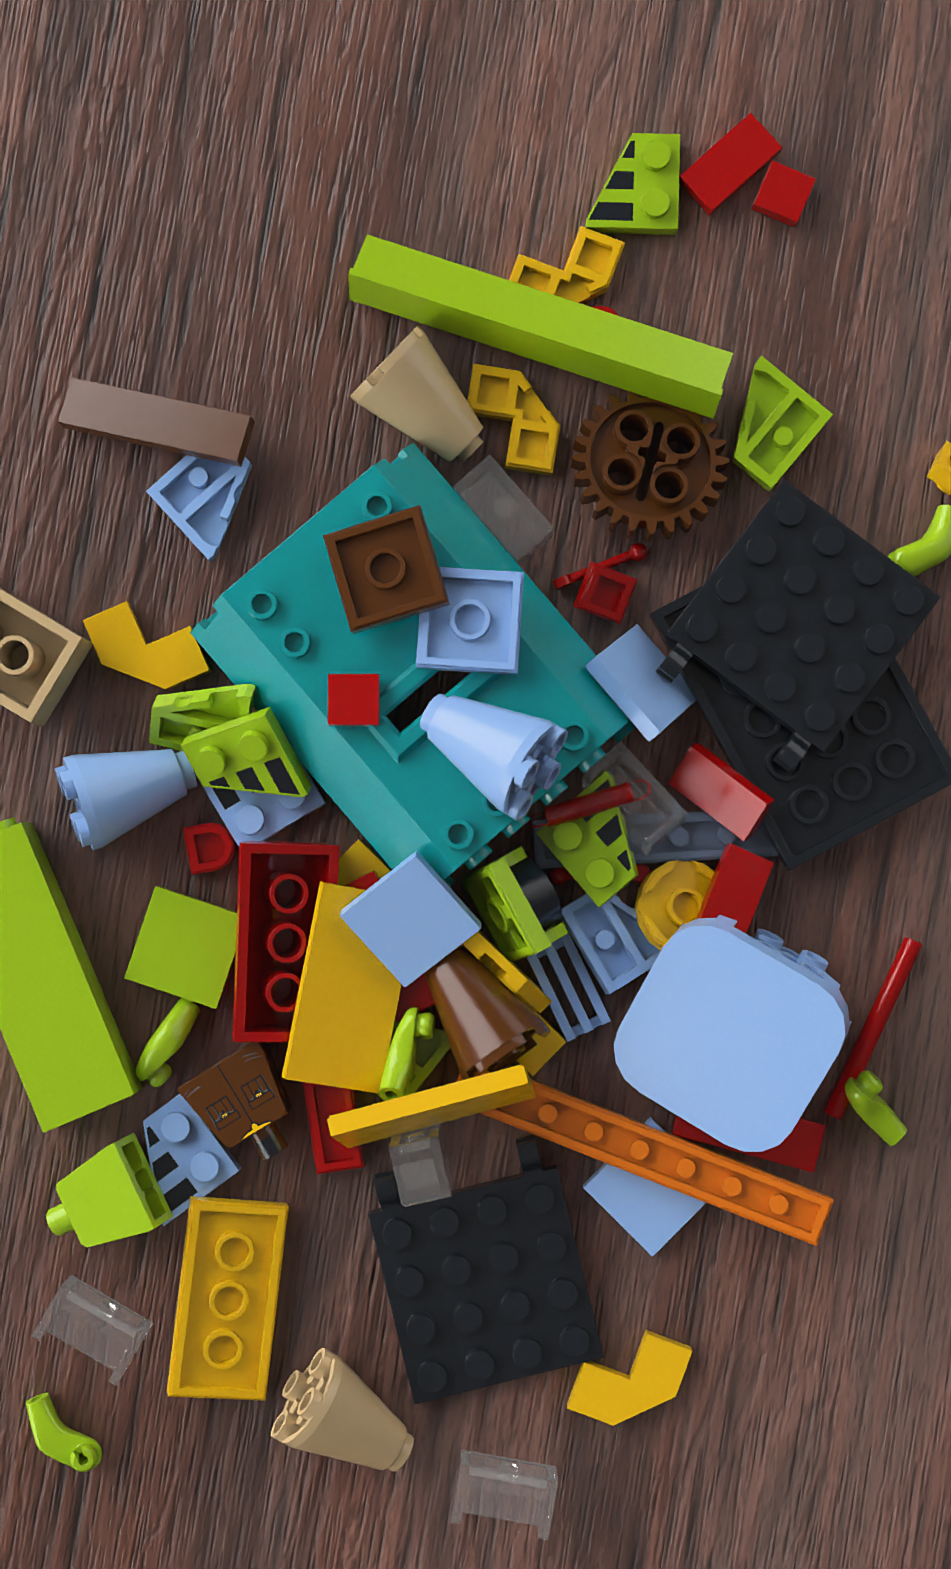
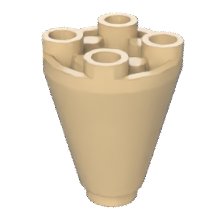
(340, 1417)

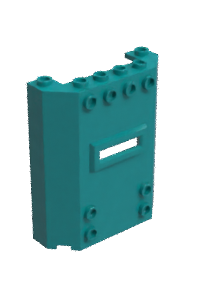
(290, 630)

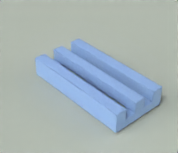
(585, 1025)

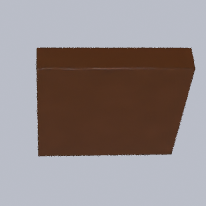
(386, 569)

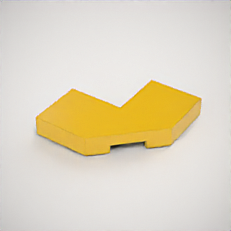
(585, 273)
(510, 397)
(124, 648)
(507, 972)
(619, 1396)

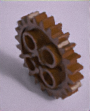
(607, 451)

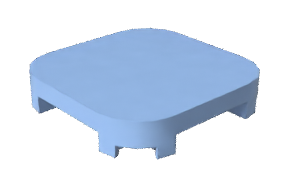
(731, 1034)

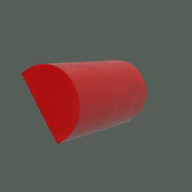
(273, 930)

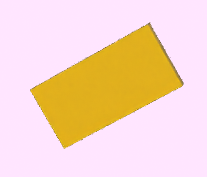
(342, 1003)
(431, 1106)
(227, 1299)

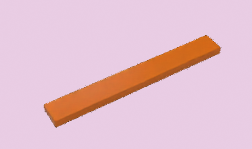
(669, 1161)

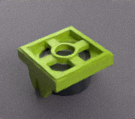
(516, 905)

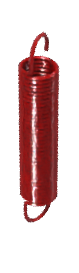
(589, 804)

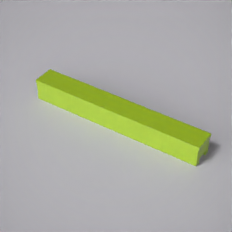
(539, 326)

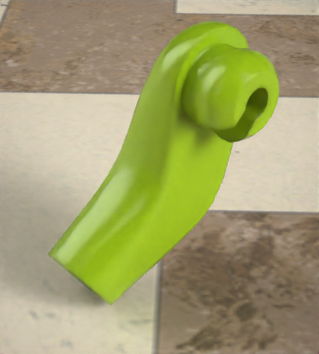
(931, 548)
(166, 1042)
(403, 1051)
(872, 1108)
(59, 1440)

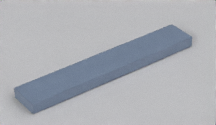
(696, 839)

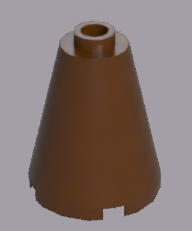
(480, 1015)

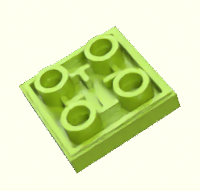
(185, 947)

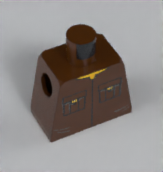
(241, 1099)

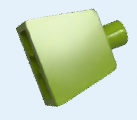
(110, 1196)

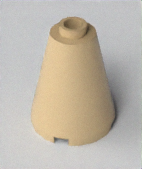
(421, 399)

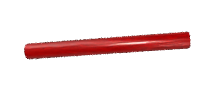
(874, 1024)

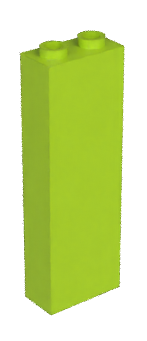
(50, 994)

